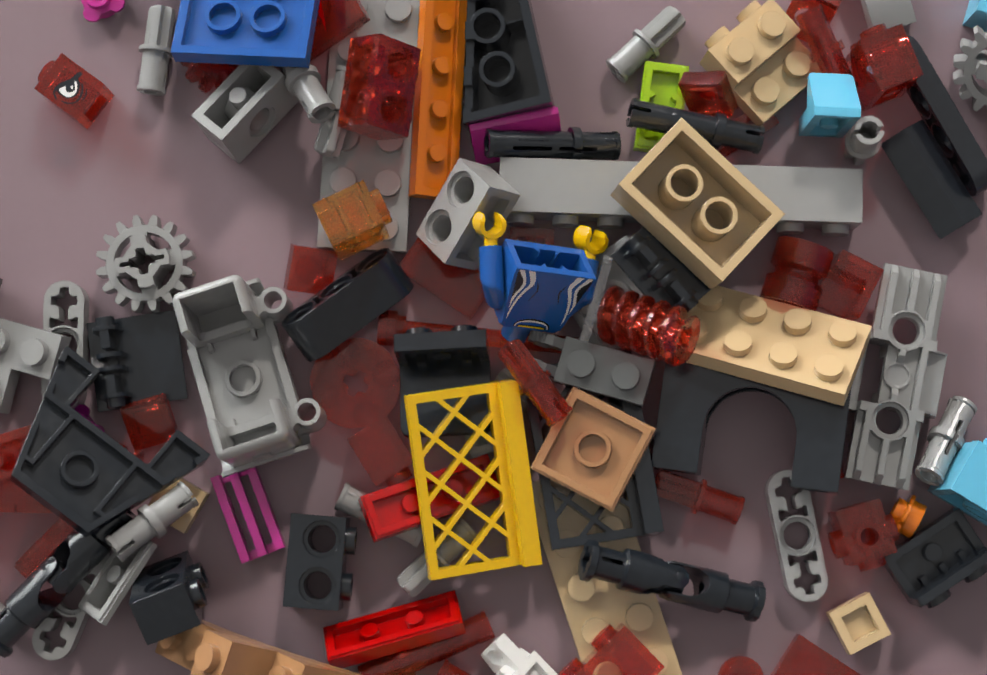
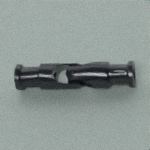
(63, 570)
(648, 574)

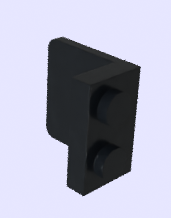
(443, 362)

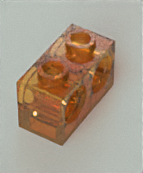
(353, 219)

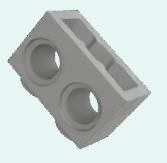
(448, 222)

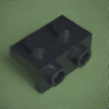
(937, 560)

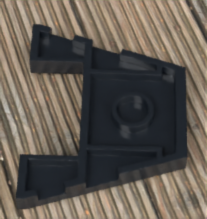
(83, 470)

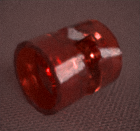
(797, 271)

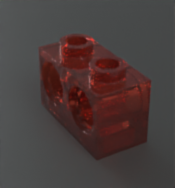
(379, 87)

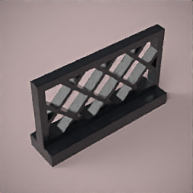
(640, 493)

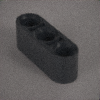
(347, 304)

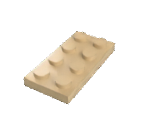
(779, 344)

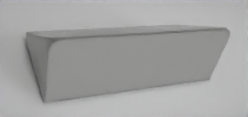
(114, 583)

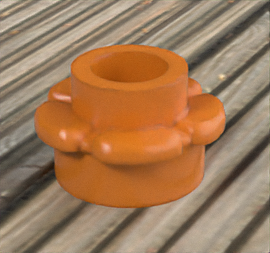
(908, 515)

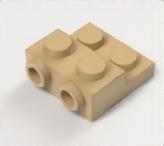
(761, 60)

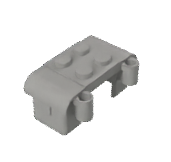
(244, 372)

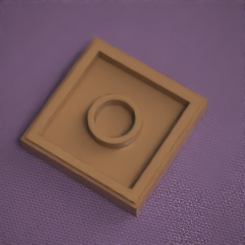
(594, 450)

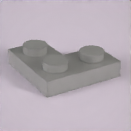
(26, 351)

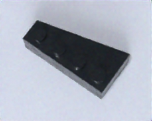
(503, 61)

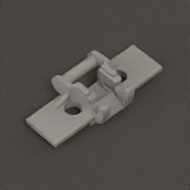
(908, 379)

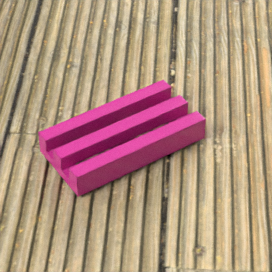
(231, 519)

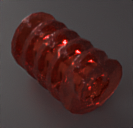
(647, 326)

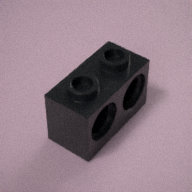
(305, 559)
(169, 597)

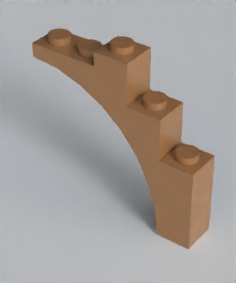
(219, 651)

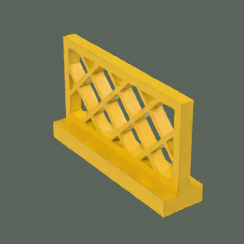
(512, 472)

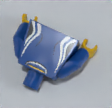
(536, 282)

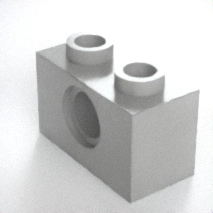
(244, 109)

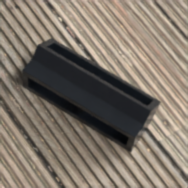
(931, 179)

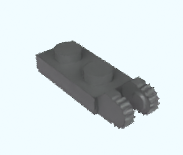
(597, 368)

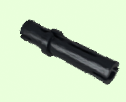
(714, 129)
(552, 144)

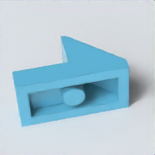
(831, 105)

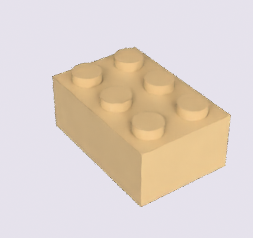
(697, 204)

